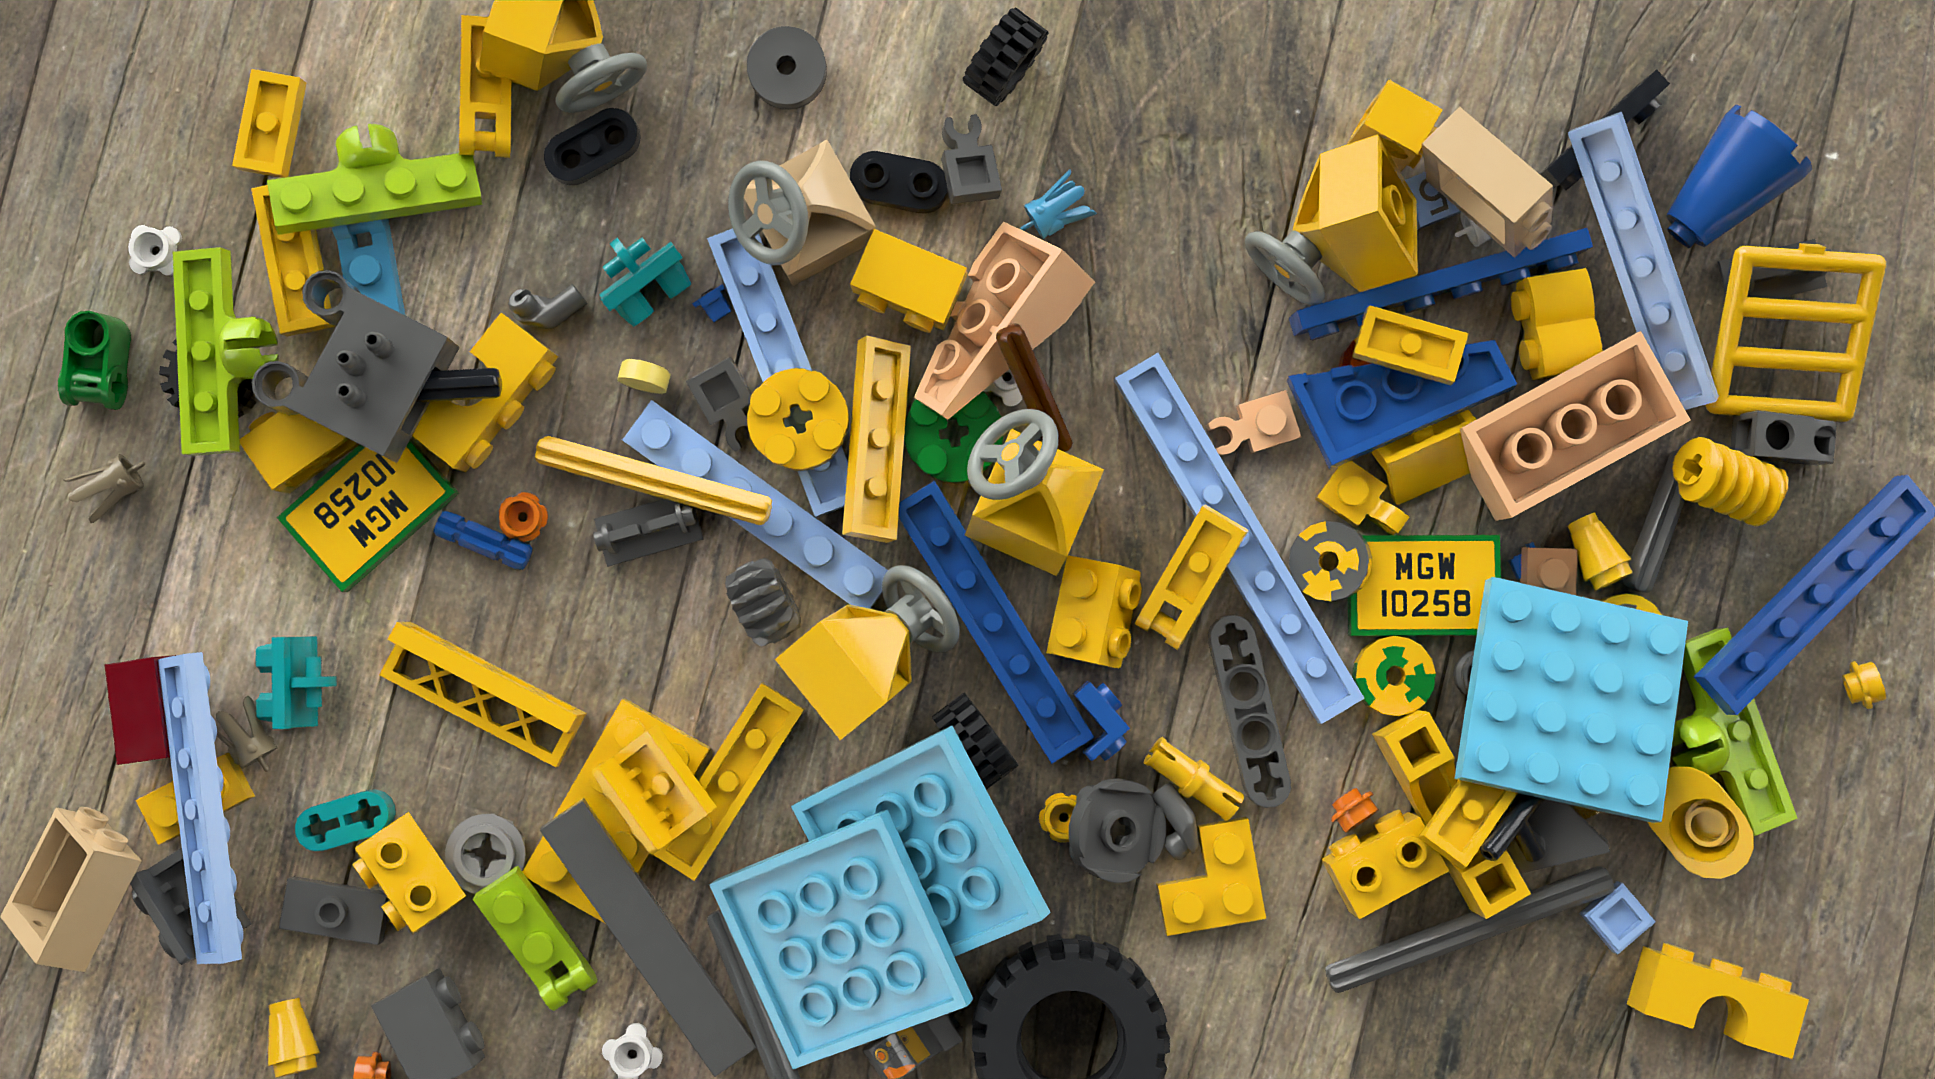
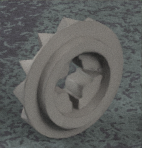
(472, 834)

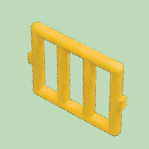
(1850, 364)

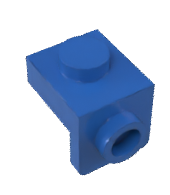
(1102, 706)

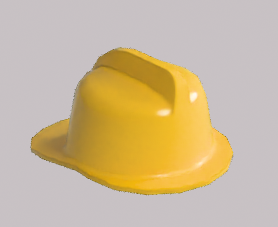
(1703, 825)

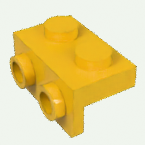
(1094, 611)
(653, 789)

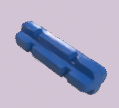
(482, 540)

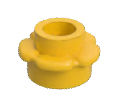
(1864, 684)
(1050, 814)

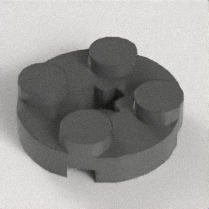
(1091, 823)

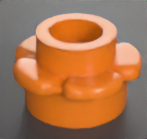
(509, 517)
(1353, 809)
(372, 1067)

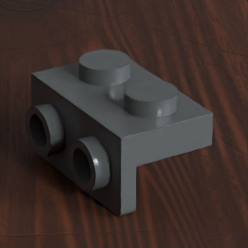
(164, 897)

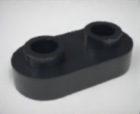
(590, 141)
(897, 185)

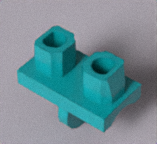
(625, 292)
(295, 682)

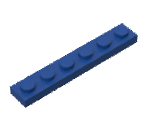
(1459, 279)
(1816, 595)
(993, 622)

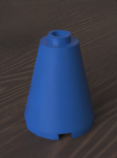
(1734, 177)

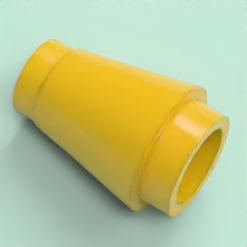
(1598, 552)
(290, 1039)

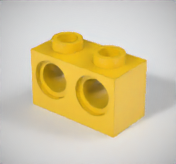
(1401, 123)

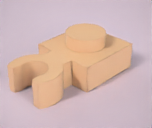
(1262, 423)

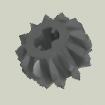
(762, 602)

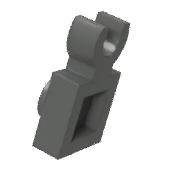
(969, 168)
(723, 395)

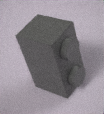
(430, 1028)

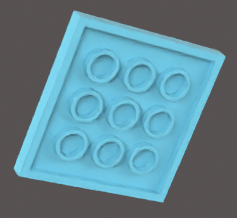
(1572, 700)
(949, 833)
(841, 940)

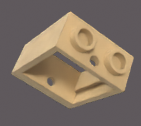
(1488, 183)
(70, 889)

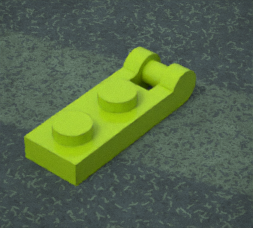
(534, 937)

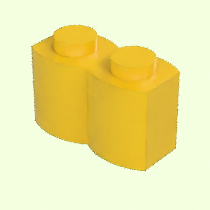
(1556, 322)

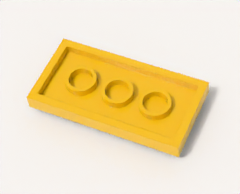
(623, 728)

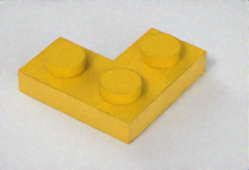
(1227, 891)

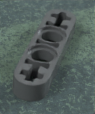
(1254, 709)

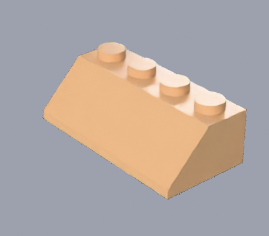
(1571, 427)

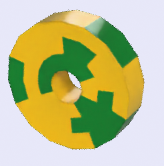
(1416, 675)

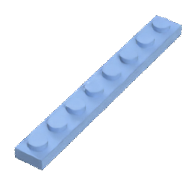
(1256, 564)

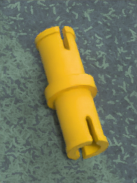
(1194, 779)

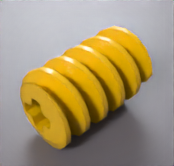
(1729, 481)

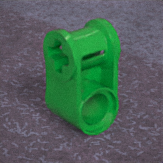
(91, 364)

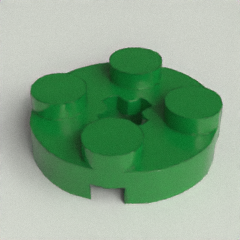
(936, 455)

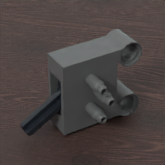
(372, 372)

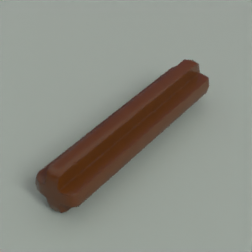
(1030, 378)

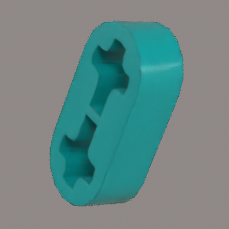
(348, 831)

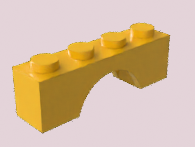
(1427, 775)

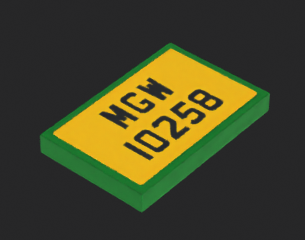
(366, 510)
(1424, 585)

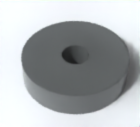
(784, 45)

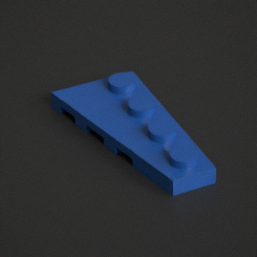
(1375, 405)

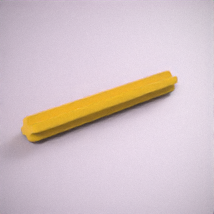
(653, 480)

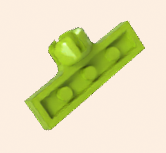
(372, 185)
(212, 351)
(1731, 744)

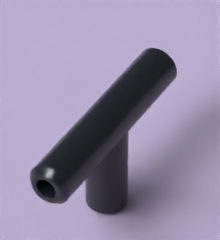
(1517, 827)

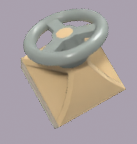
(803, 211)

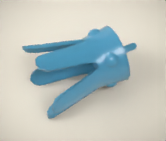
(1046, 211)

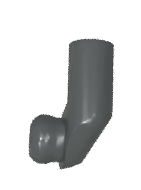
(543, 311)
(1181, 818)

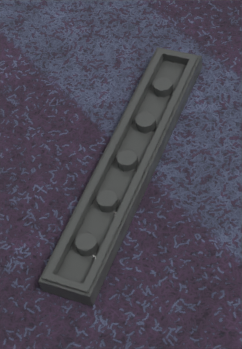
(648, 937)

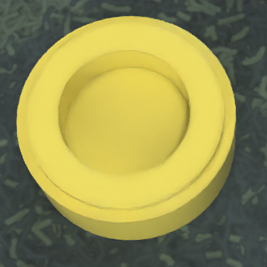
(644, 376)

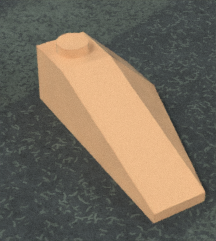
(1013, 282)

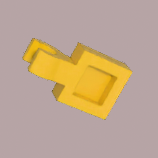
(1355, 495)

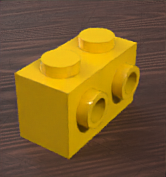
(907, 281)
(1382, 863)
(408, 874)

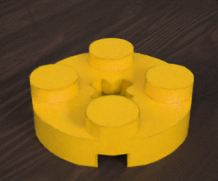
(783, 444)

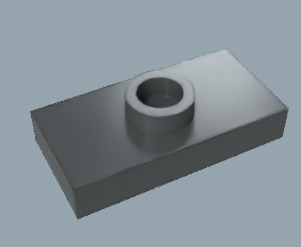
(334, 910)

